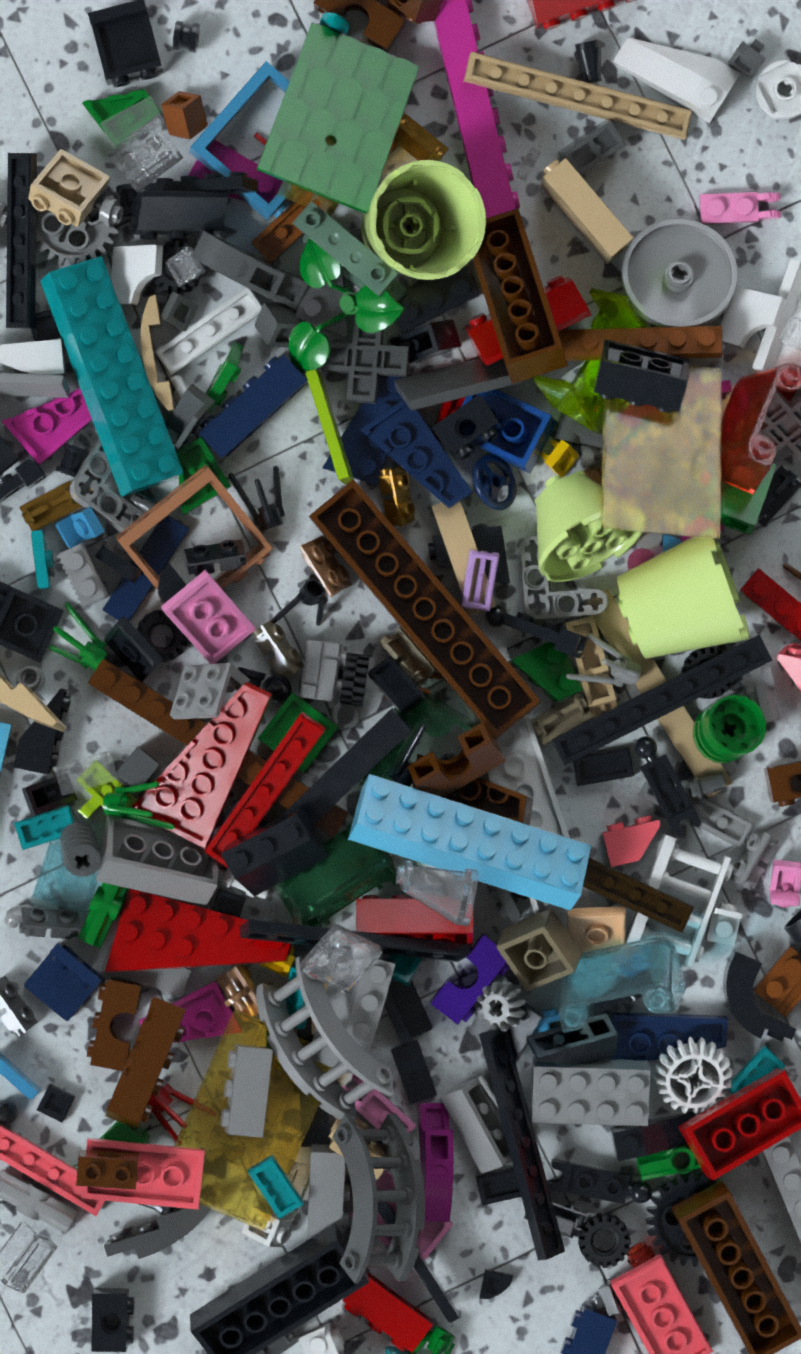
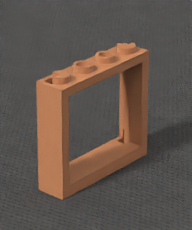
(170, 503)

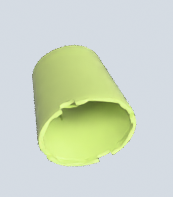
(443, 216)
(682, 600)

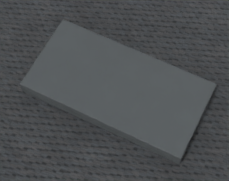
(452, 383)

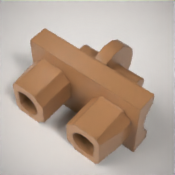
(239, 990)

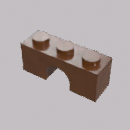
(383, 25)
(442, 777)
(108, 1048)

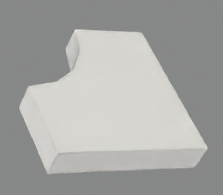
(133, 269)
(749, 313)

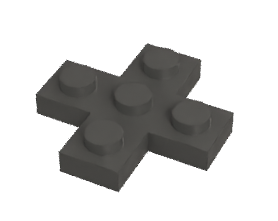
(366, 361)
(783, 423)

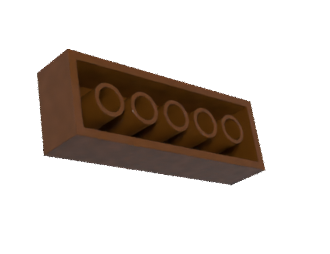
(517, 299)
(737, 1270)

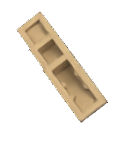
(598, 696)
(28, 704)

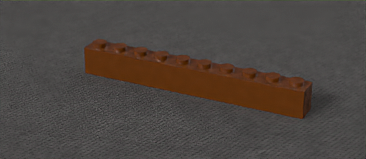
(156, 710)

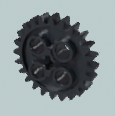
(670, 1232)

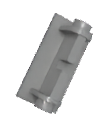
(758, 847)

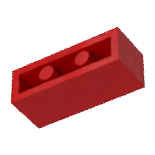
(389, 1314)

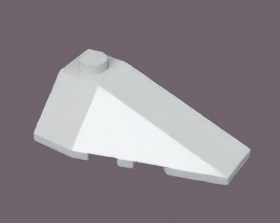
(682, 76)

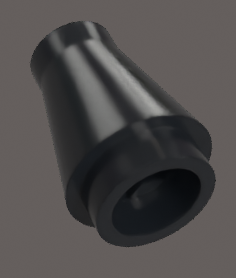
(589, 60)

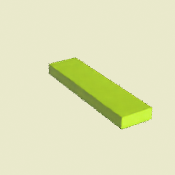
(329, 426)

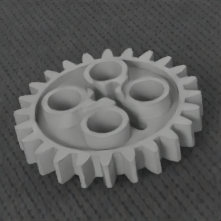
(96, 236)

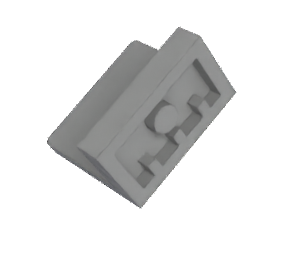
(204, 690)

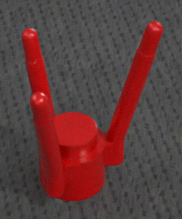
(161, 1103)

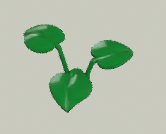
(373, 313)

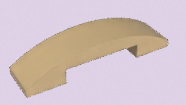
(150, 320)
(458, 542)

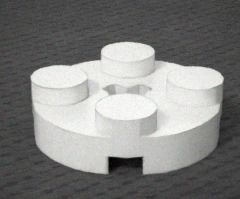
(768, 84)

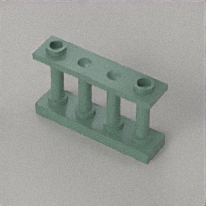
(357, 261)

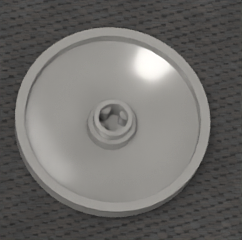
(679, 274)

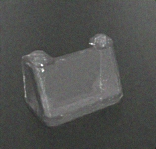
(442, 890)

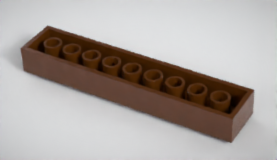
(424, 609)

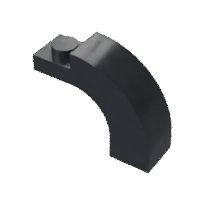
(738, 992)

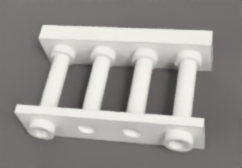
(660, 878)

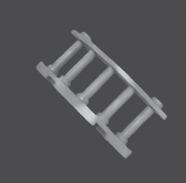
(296, 1058)

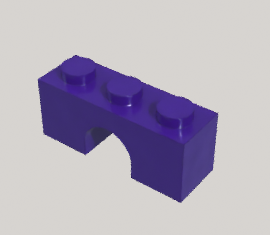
(458, 1001)

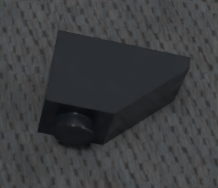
(430, 340)

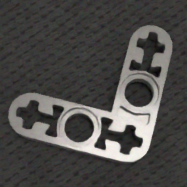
(99, 491)
(553, 598)

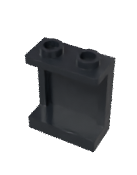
(125, 43)

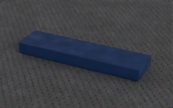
(157, 552)

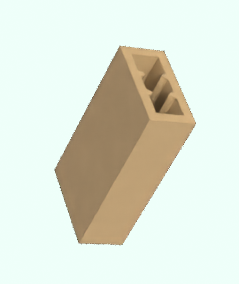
(585, 210)

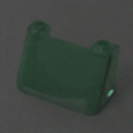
(336, 881)

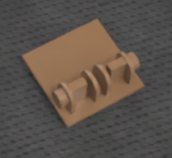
(320, 556)

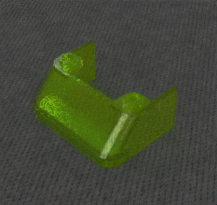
(578, 398)

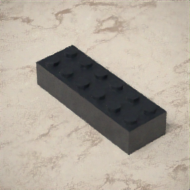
(277, 1298)

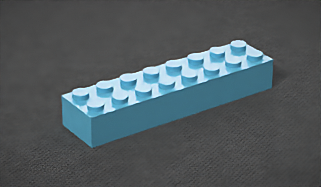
(465, 837)

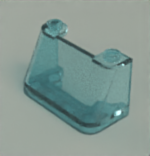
(621, 971)

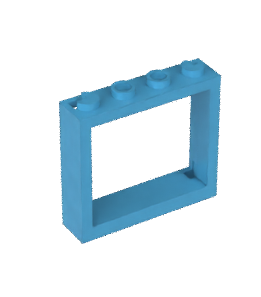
(200, 146)

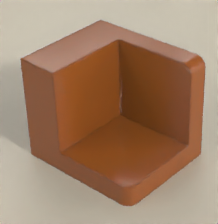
(184, 115)

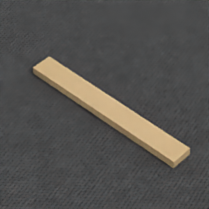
(577, 95)
(677, 723)

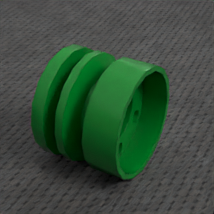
(740, 719)

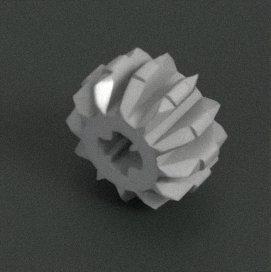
(509, 1012)

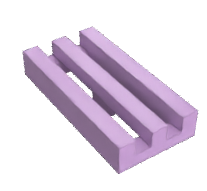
(483, 555)

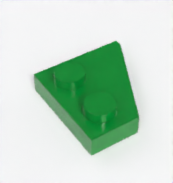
(226, 373)

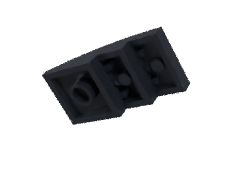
(26, 622)

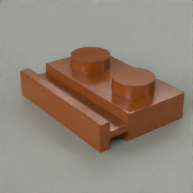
(782, 982)

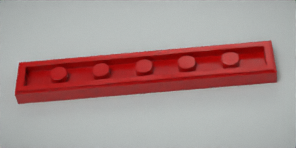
(267, 784)

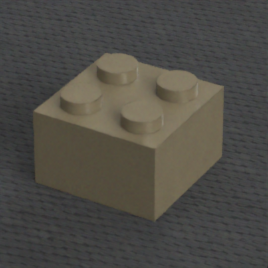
(539, 950)

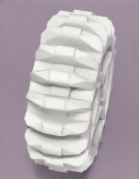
(713, 1083)

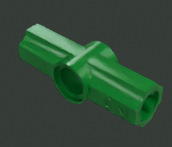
(103, 911)
(663, 1163)

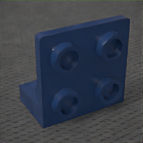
(63, 981)

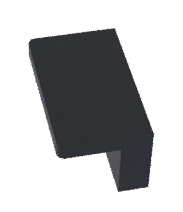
(406, 1011)

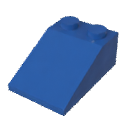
(523, 430)

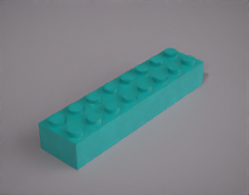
(111, 376)

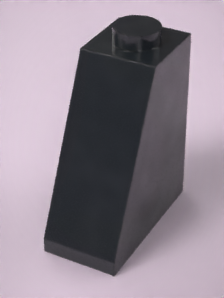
(486, 539)

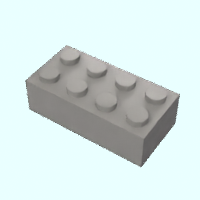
(591, 1093)

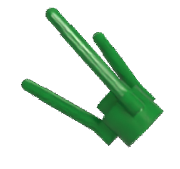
(91, 653)
(120, 805)
(439, 1341)

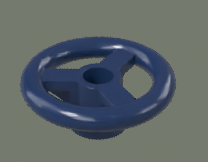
(487, 483)

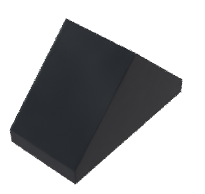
(45, 796)

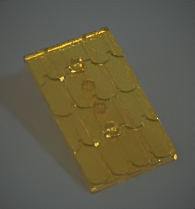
(665, 466)
(228, 1157)

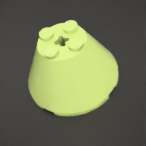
(571, 531)

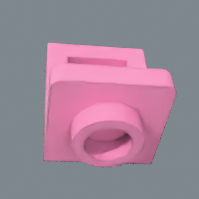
(785, 883)

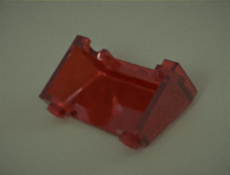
(743, 451)

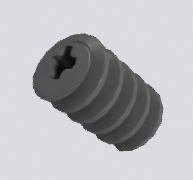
(80, 849)

